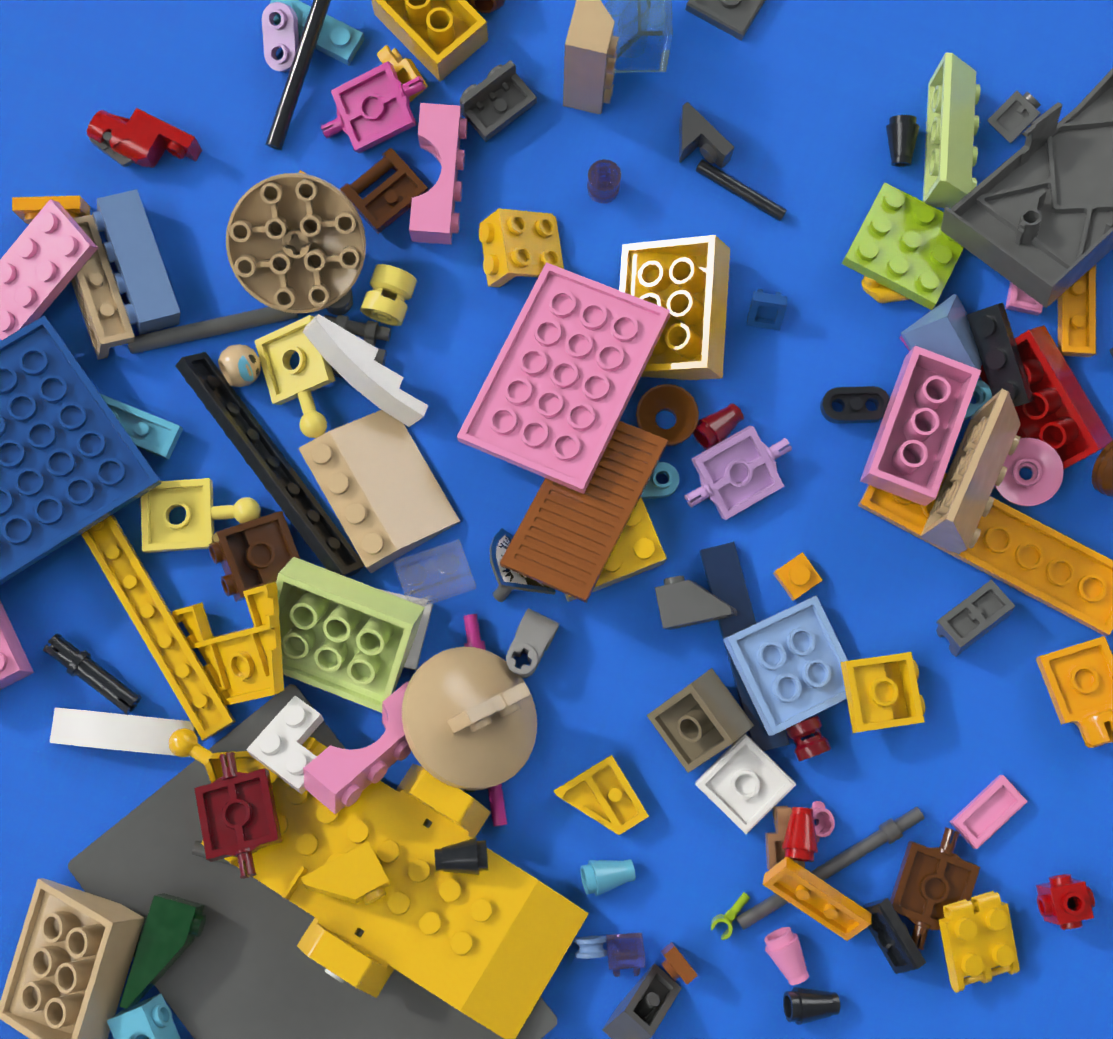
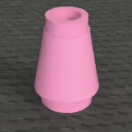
(786, 953)

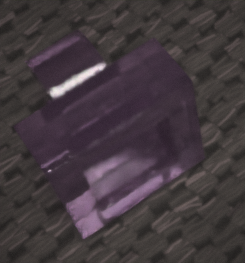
(625, 952)

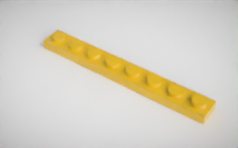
(158, 628)

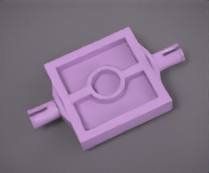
(737, 472)

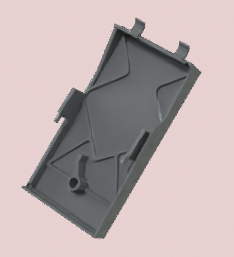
(1049, 205)

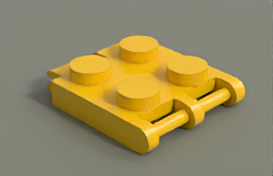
(978, 938)

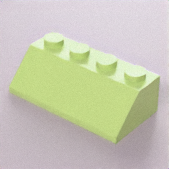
(950, 133)

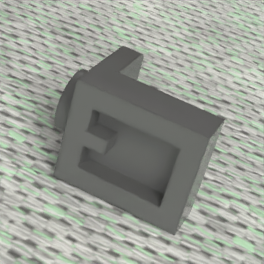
(1015, 115)

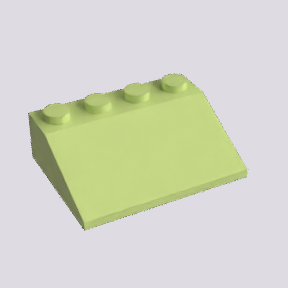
(343, 633)

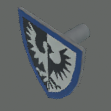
(506, 578)

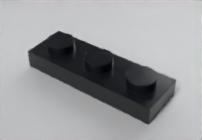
(1000, 353)

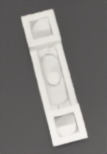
(114, 731)

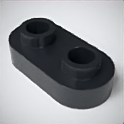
(853, 404)

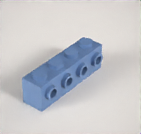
(138, 262)

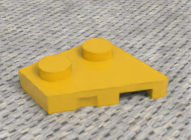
(604, 796)

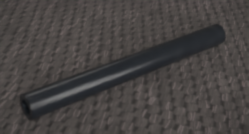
(297, 74)

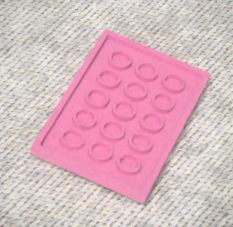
(564, 377)

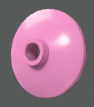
(1046, 473)

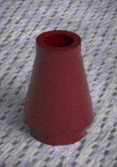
(717, 426)

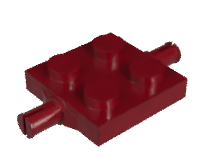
(237, 815)

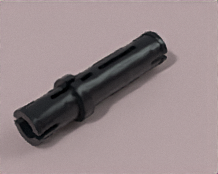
(80, 664)

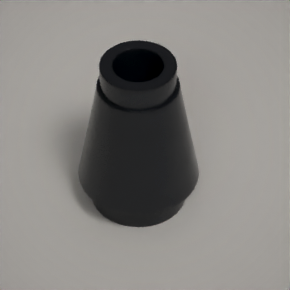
(902, 137)
(462, 857)
(809, 1005)

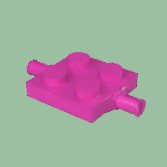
(373, 107)

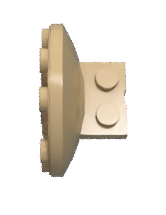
(296, 243)
(469, 718)

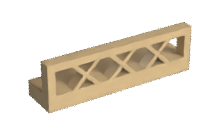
(100, 297)

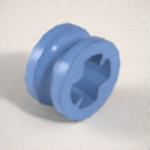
(590, 947)

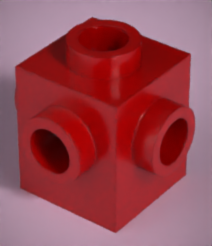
(1053, 901)

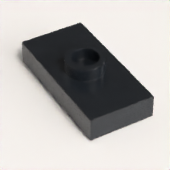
(893, 937)

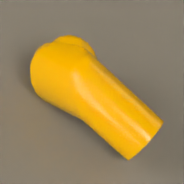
(879, 292)

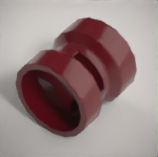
(812, 745)

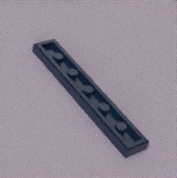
(727, 583)

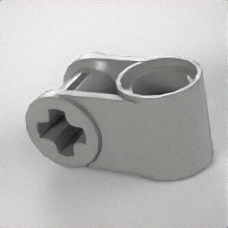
(533, 639)

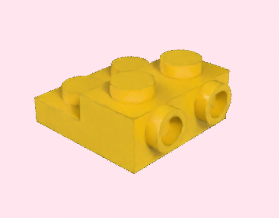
(883, 692)

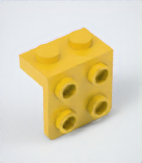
(518, 244)

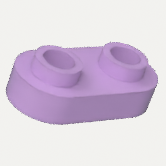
(280, 36)

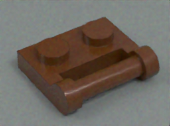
(389, 198)

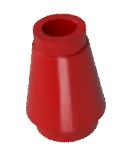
(800, 835)

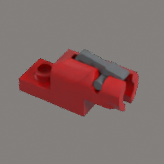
(139, 139)

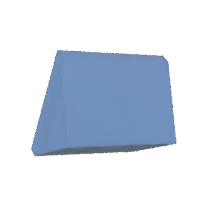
(945, 332)

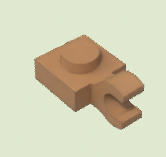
(775, 840)

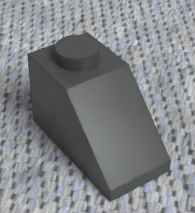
(688, 604)
(643, 1006)

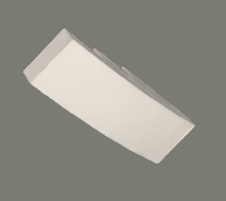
(356, 364)

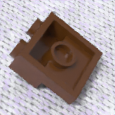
(252, 553)

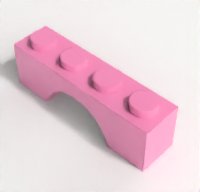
(433, 212)
(342, 774)

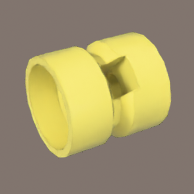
(394, 285)

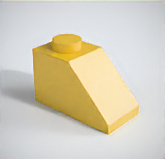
(350, 876)

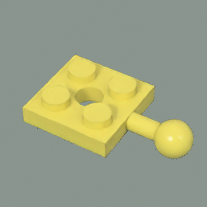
(287, 384)
(198, 526)

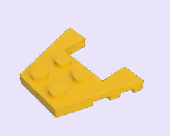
(242, 662)

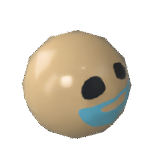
(239, 365)

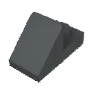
(698, 132)

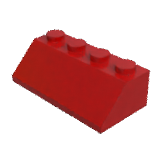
(1060, 407)

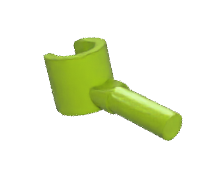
(730, 915)

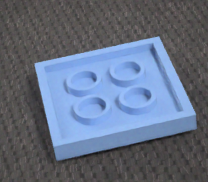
(790, 665)

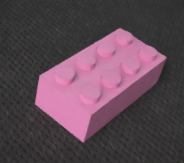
(920, 426)

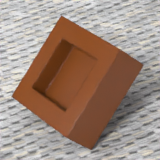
(677, 965)

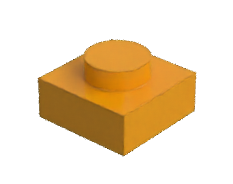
(797, 576)

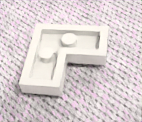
(281, 742)

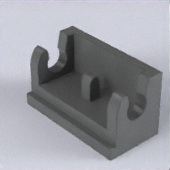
(974, 617)

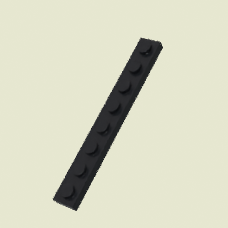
(269, 465)

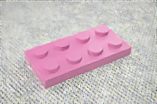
(40, 266)

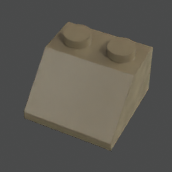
(700, 720)

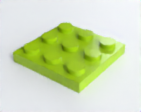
(904, 247)

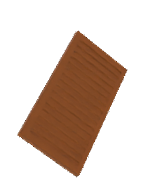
(572, 533)

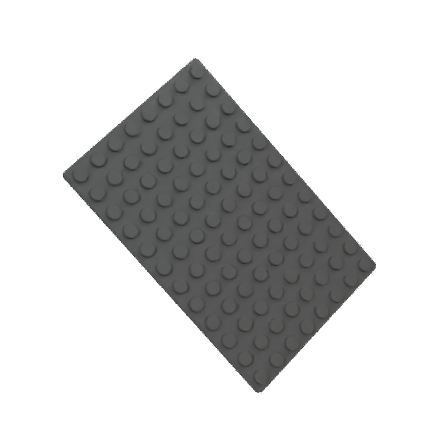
(246, 966)

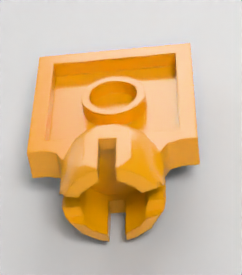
(1082, 688)

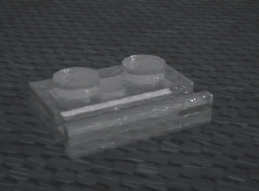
(435, 574)

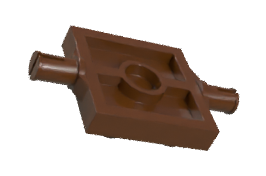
(929, 881)

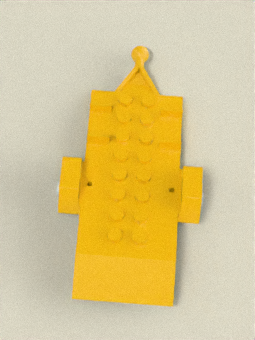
(464, 937)

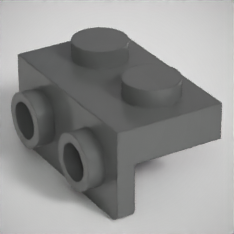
(496, 101)

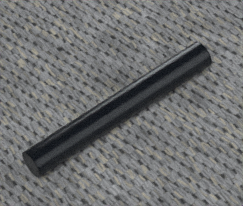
(741, 190)

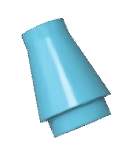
(606, 875)

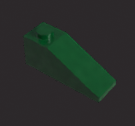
(166, 935)

